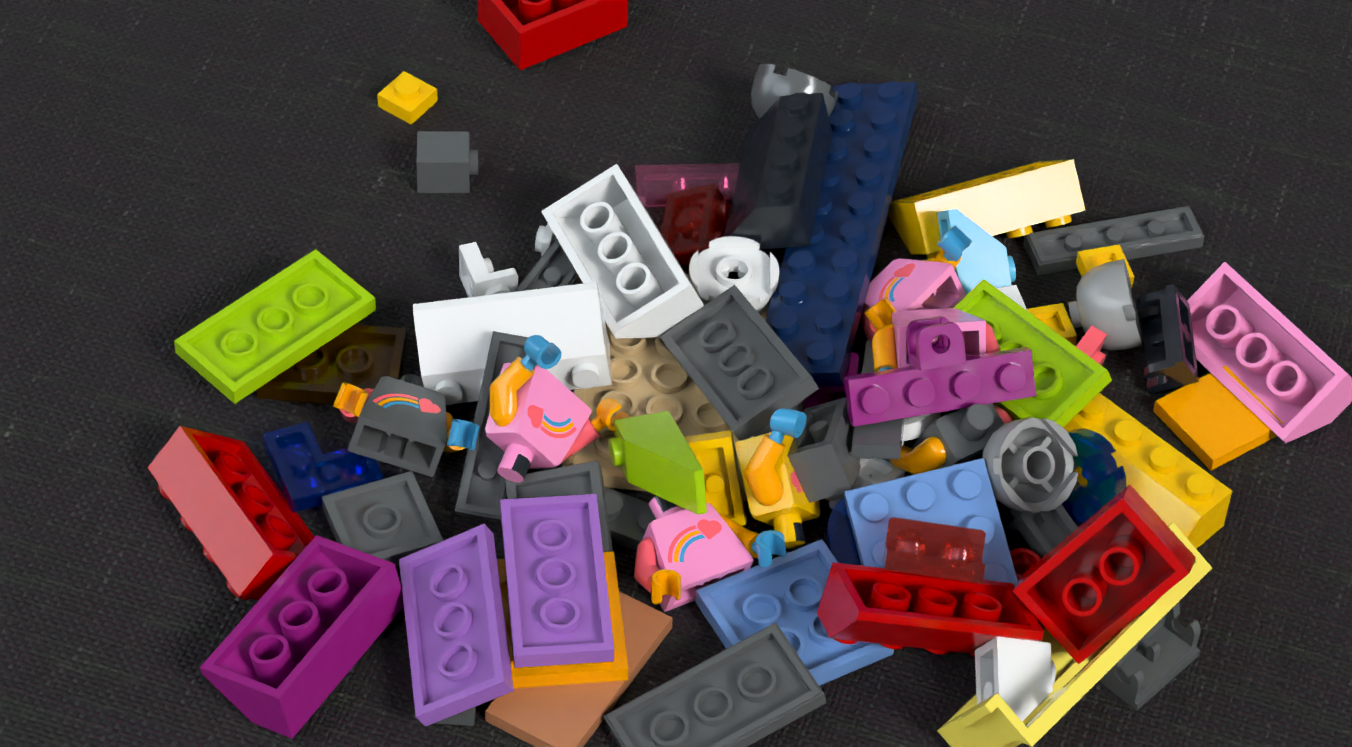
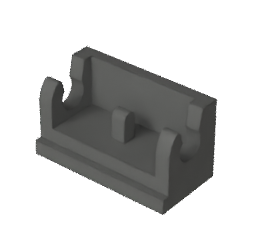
(1154, 660)

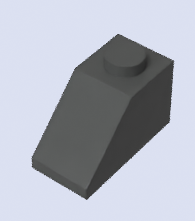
(824, 452)

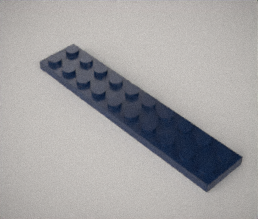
(827, 282)

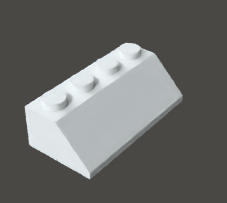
(622, 250)
(458, 333)

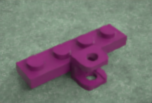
(938, 377)

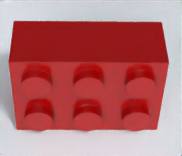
(545, 28)
(1104, 574)

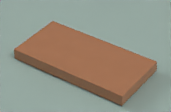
(573, 712)

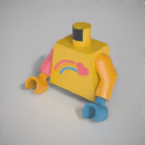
(771, 481)

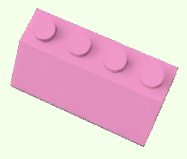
(1268, 354)

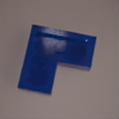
(309, 473)

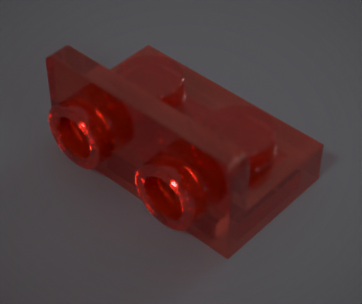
(694, 220)
(934, 550)

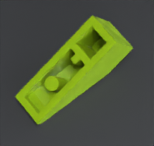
(659, 459)

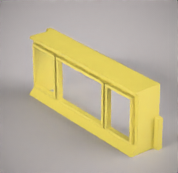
(995, 723)

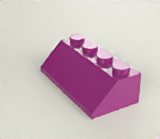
(305, 634)

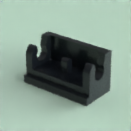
(1167, 340)

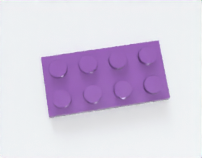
(556, 581)
(455, 625)

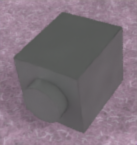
(445, 162)

